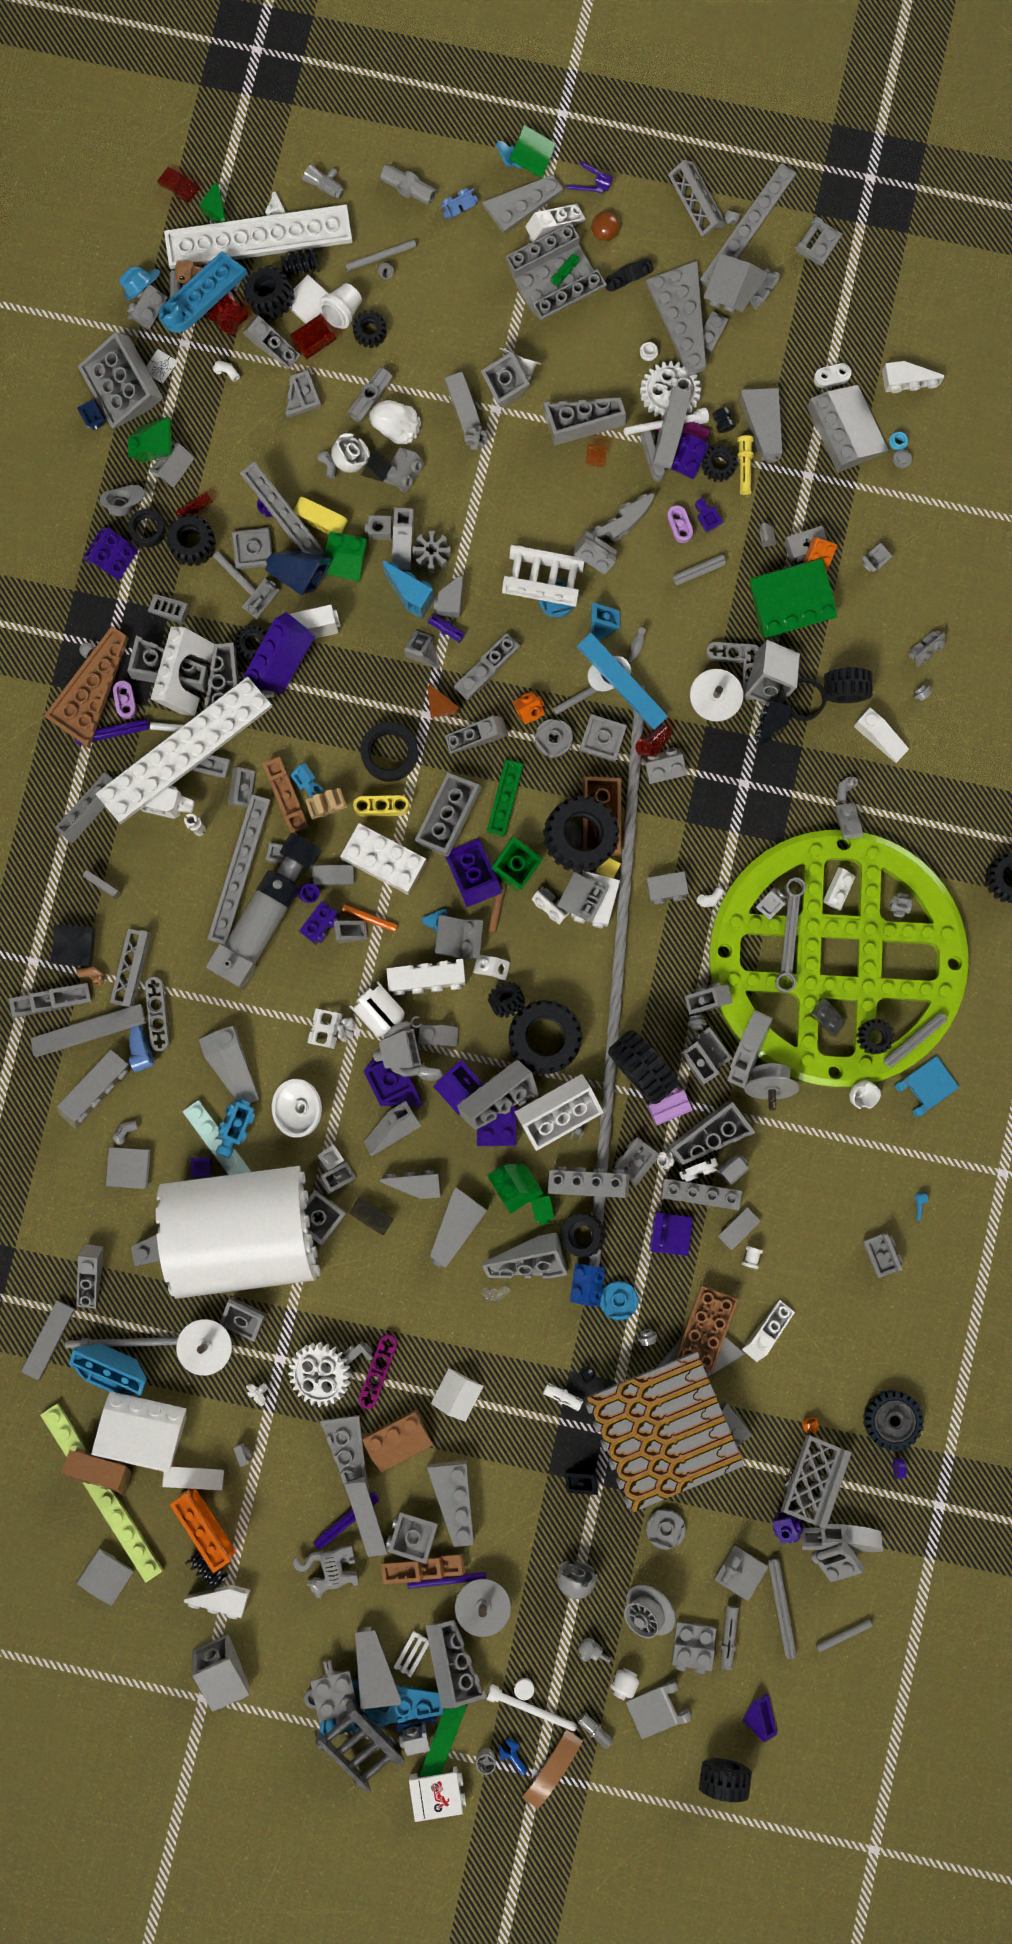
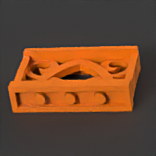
(203, 1529)

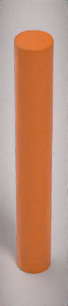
(370, 918)

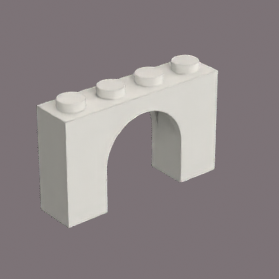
(167, 687)

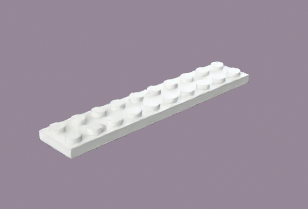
(260, 235)
(183, 750)

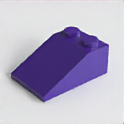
(473, 873)

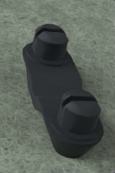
(628, 274)

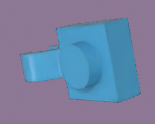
(304, 779)

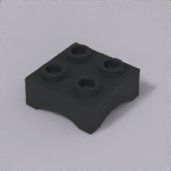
(73, 945)

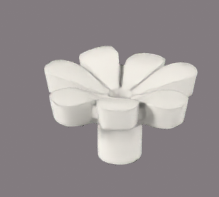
(345, 1029)
(257, 1393)

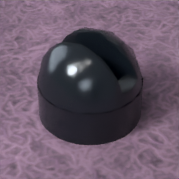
(587, 1374)

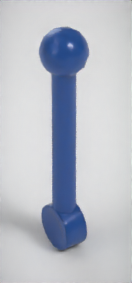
(399, 1726)

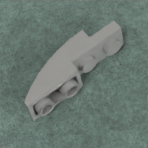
(629, 517)
(487, 667)
(749, 1048)
(857, 1537)

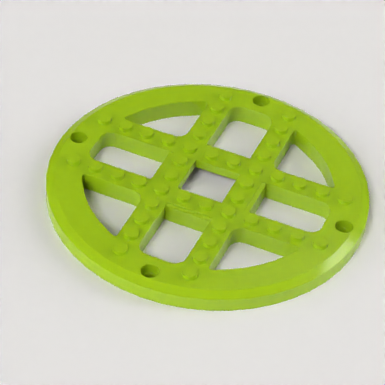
(869, 928)

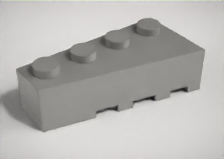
(452, 1666)

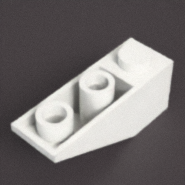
(553, 219)
(904, 376)
(768, 1331)
(227, 1600)

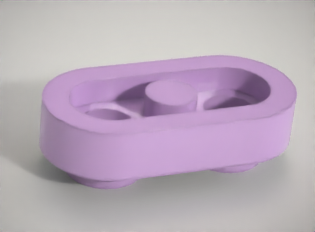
(680, 525)
(125, 700)

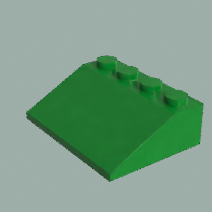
(792, 598)

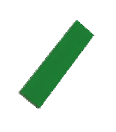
(504, 798)
(442, 1741)

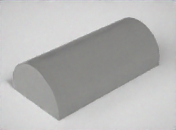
(448, 814)

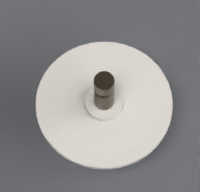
(716, 695)
(204, 1347)

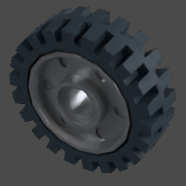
(906, 1429)

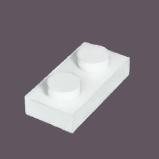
(839, 889)

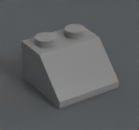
(506, 379)

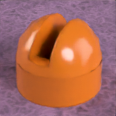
(810, 1425)

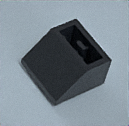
(773, 721)

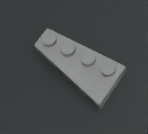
(522, 202)
(346, 1444)

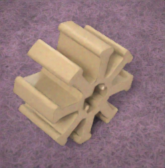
(326, 803)

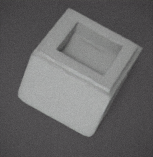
(767, 535)

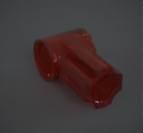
(652, 744)

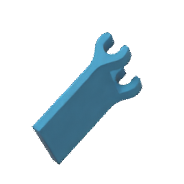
(929, 1084)

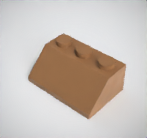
(397, 1441)

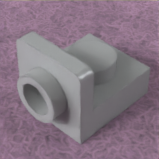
(772, 903)

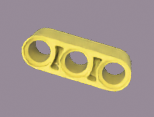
(319, 516)
(372, 802)

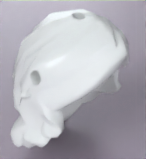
(395, 421)

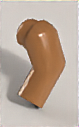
(91, 971)

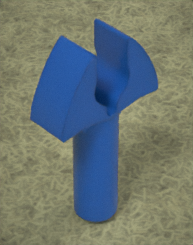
(512, 1756)

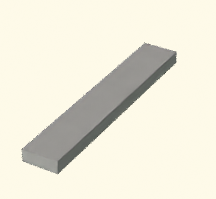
(280, 510)
(88, 1030)

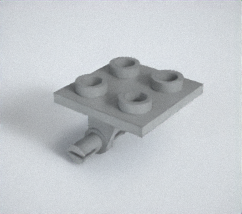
(741, 1573)

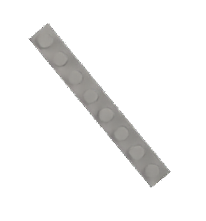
(753, 218)
(239, 869)

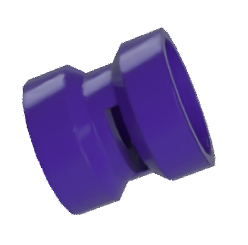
(309, 893)

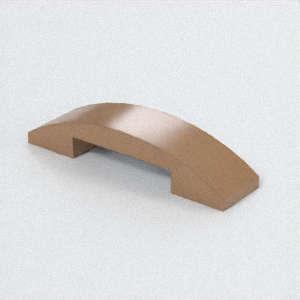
(285, 795)
(553, 1769)

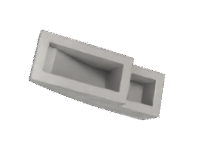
(462, 401)

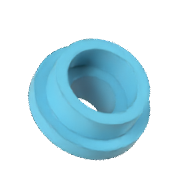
(898, 436)

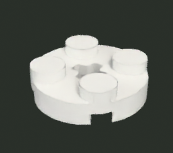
(692, 1172)

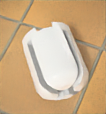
(385, 1003)

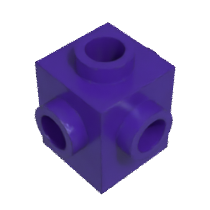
(787, 1527)

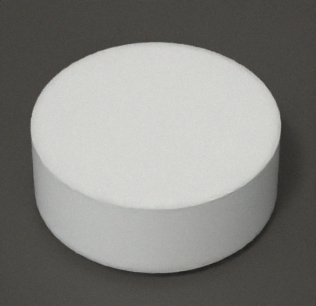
(524, 1689)

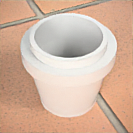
(340, 306)

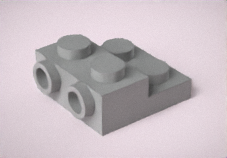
(412, 1537)
(693, 1647)

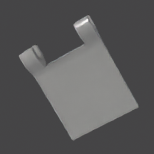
(655, 1711)

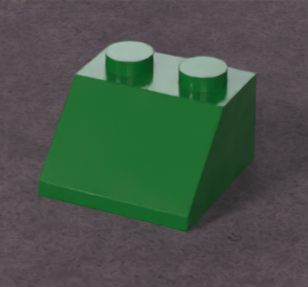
(347, 555)
(516, 864)
(514, 1185)

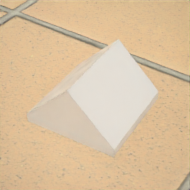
(456, 1395)

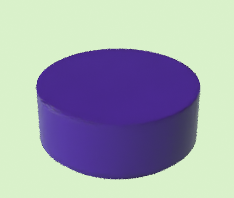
(899, 1468)

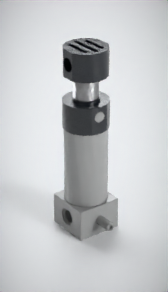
(263, 914)

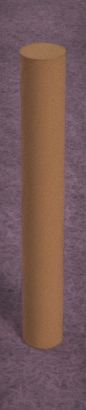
(497, 907)

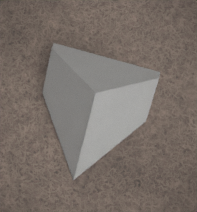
(421, 649)

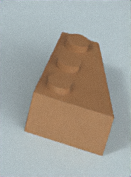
(97, 1471)

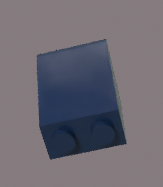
(298, 569)

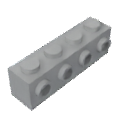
(588, 1183)

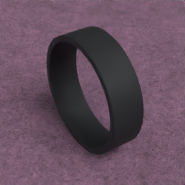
(821, 690)

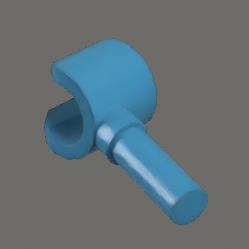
(920, 1199)

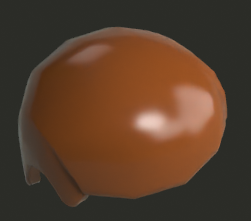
(605, 226)

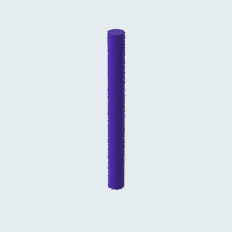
(447, 1580)

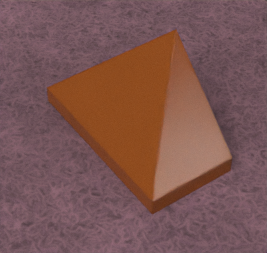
(440, 704)

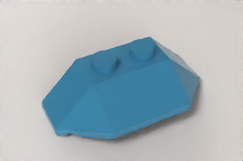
(108, 1369)

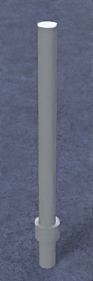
(123, 1342)

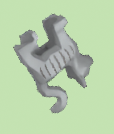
(332, 1567)

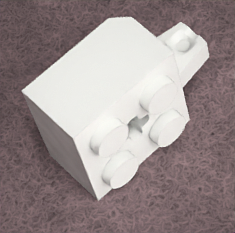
(169, 804)

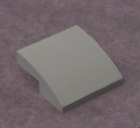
(128, 1168)
(105, 1577)

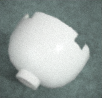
(349, 453)

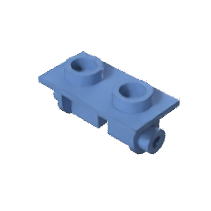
(464, 199)

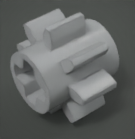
(476, 437)
(900, 905)

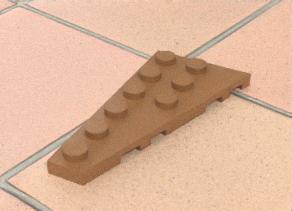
(84, 697)

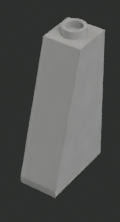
(763, 418)
(458, 1223)
(374, 1675)

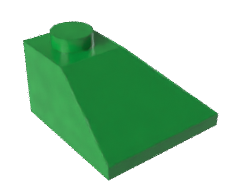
(151, 441)

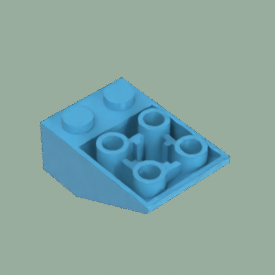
(414, 595)

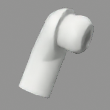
(710, 900)

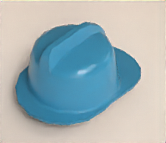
(136, 279)

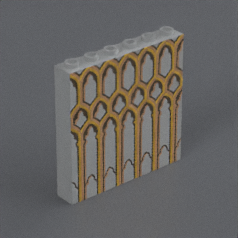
(664, 1431)

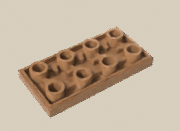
(707, 1326)

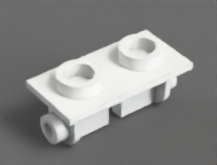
(543, 900)

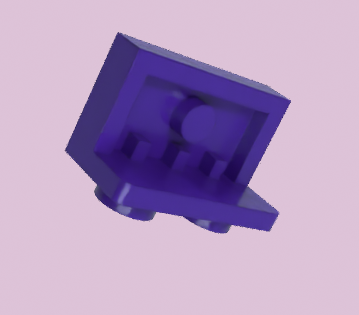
(689, 455)
(319, 923)

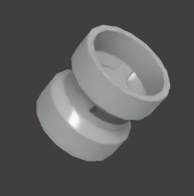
(486, 1765)

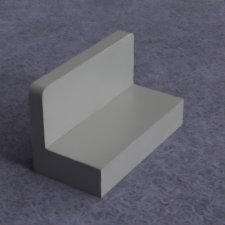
(173, 466)

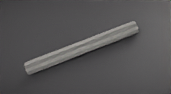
(782, 1608)

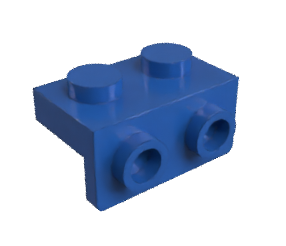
(587, 1284)

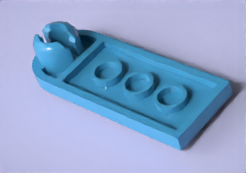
(201, 293)

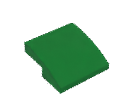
(532, 151)

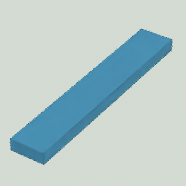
(622, 681)

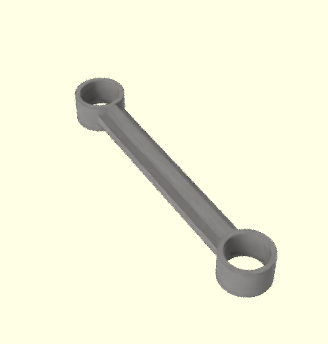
(790, 935)

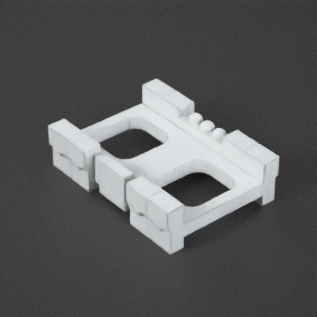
(330, 1029)

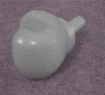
(591, 1650)

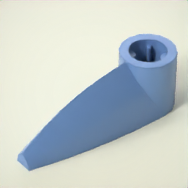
(140, 1050)

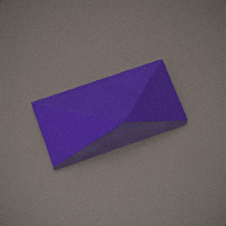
(761, 1718)

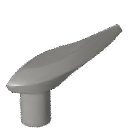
(637, 643)

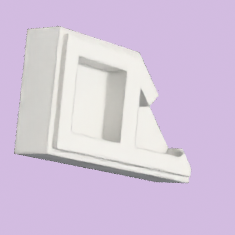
(275, 206)

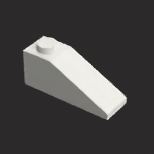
(881, 735)

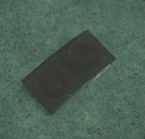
(371, 1216)

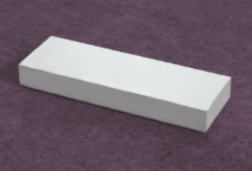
(193, 1478)

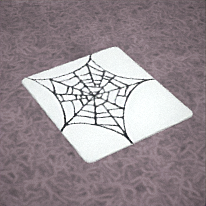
(161, 366)

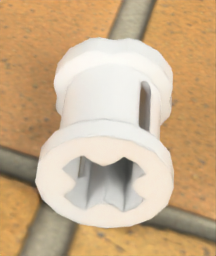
(752, 1257)

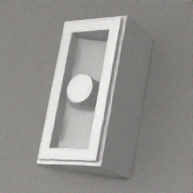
(241, 787)

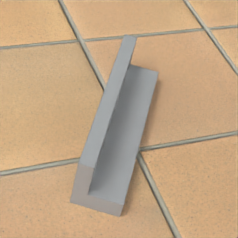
(702, 194)
(135, 968)

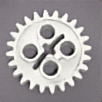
(655, 383)
(318, 1357)

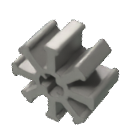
(424, 550)

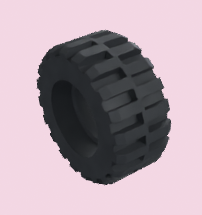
(598, 816)
(571, 1036)
(643, 1066)

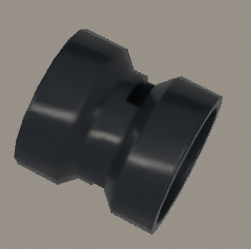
(724, 420)

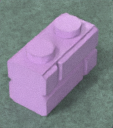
(670, 1107)

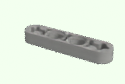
(155, 1014)

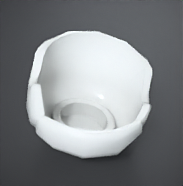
(864, 1094)

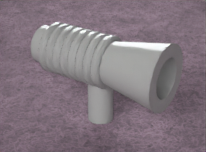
(323, 182)

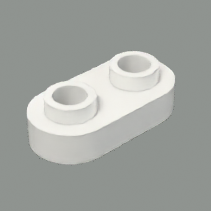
(833, 375)

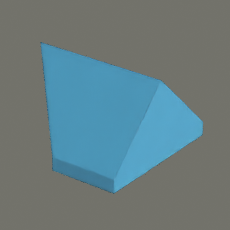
(603, 621)

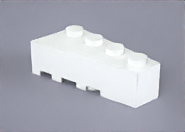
(426, 977)

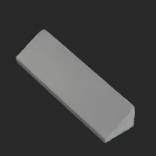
(84, 811)
(366, 1517)

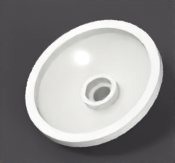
(289, 1108)

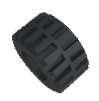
(263, 282)
(188, 525)
(848, 685)
(995, 878)
(725, 1780)

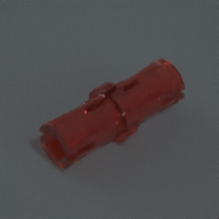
(194, 505)

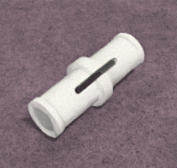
(563, 1396)

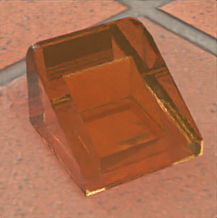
(596, 455)

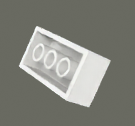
(383, 859)
(559, 1112)

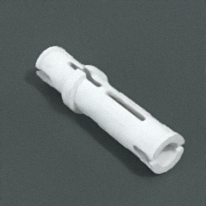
(195, 824)

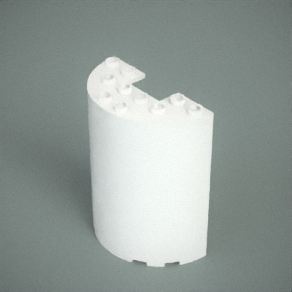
(235, 1232)

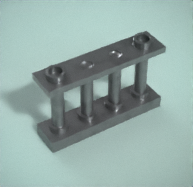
(369, 1728)

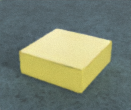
(608, 868)

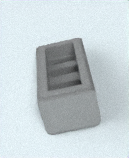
(184, 608)

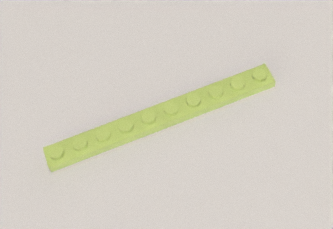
(105, 1499)

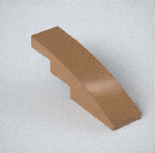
(413, 1571)

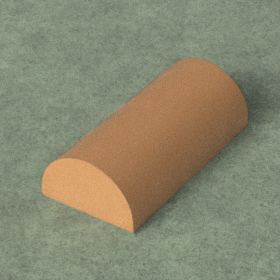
(608, 791)

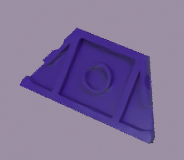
(391, 1087)

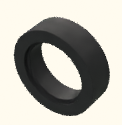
(378, 731)

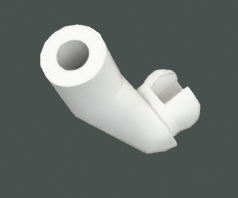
(221, 366)

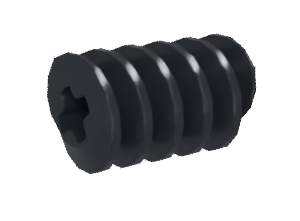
(300, 263)
(215, 1579)

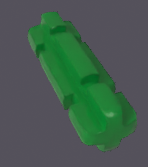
(565, 269)

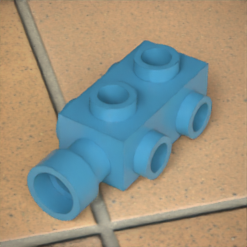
(237, 1125)

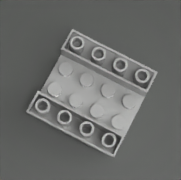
(538, 261)

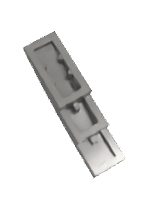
(671, 427)
(49, 1000)

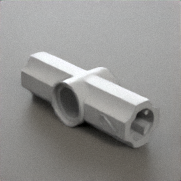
(407, 184)
(363, 403)

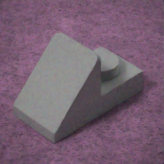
(438, 1035)

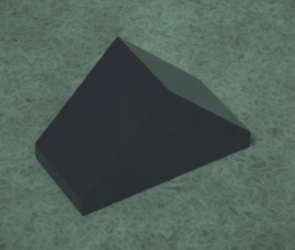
(377, 467)
(582, 1482)

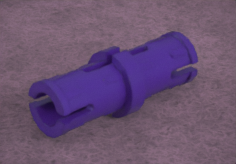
(446, 628)

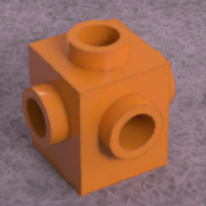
(529, 707)

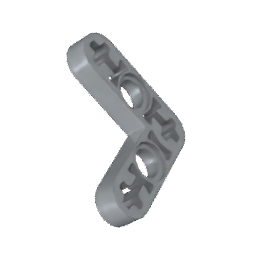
(743, 657)

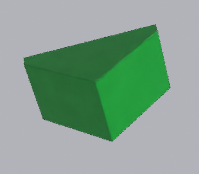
(212, 205)

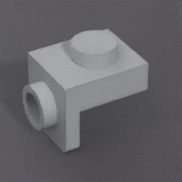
(877, 558)
(351, 1353)

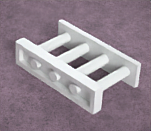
(542, 591)

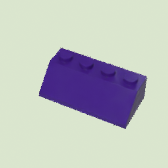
(280, 654)

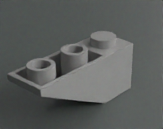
(270, 342)
(403, 538)
(477, 734)
(393, 1127)
(420, 1186)
(89, 1275)

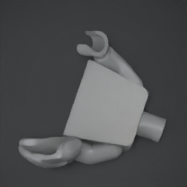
(401, 1053)

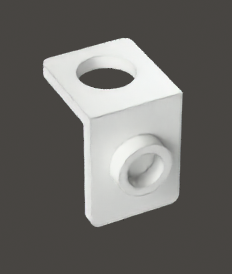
(489, 966)

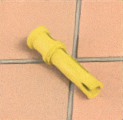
(745, 456)

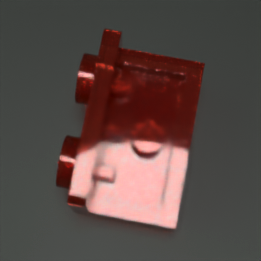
(227, 315)
(312, 337)

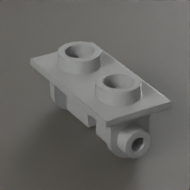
(763, 291)
(260, 598)
(934, 642)

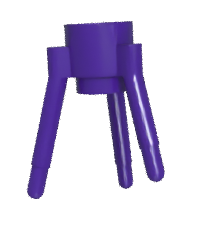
(603, 181)

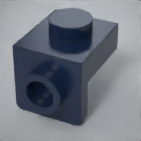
(91, 415)

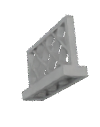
(828, 1486)

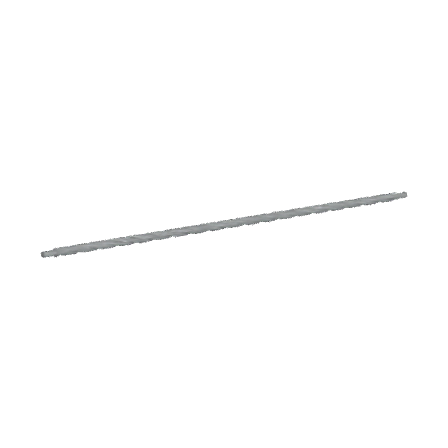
(618, 962)

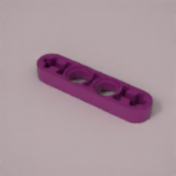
(380, 1372)

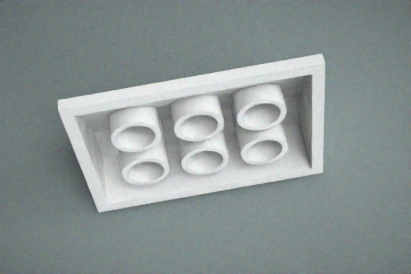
(139, 1431)

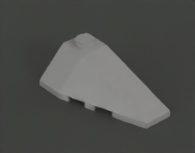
(228, 1060)
(536, 1257)

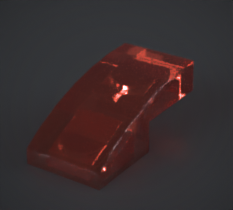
(178, 184)

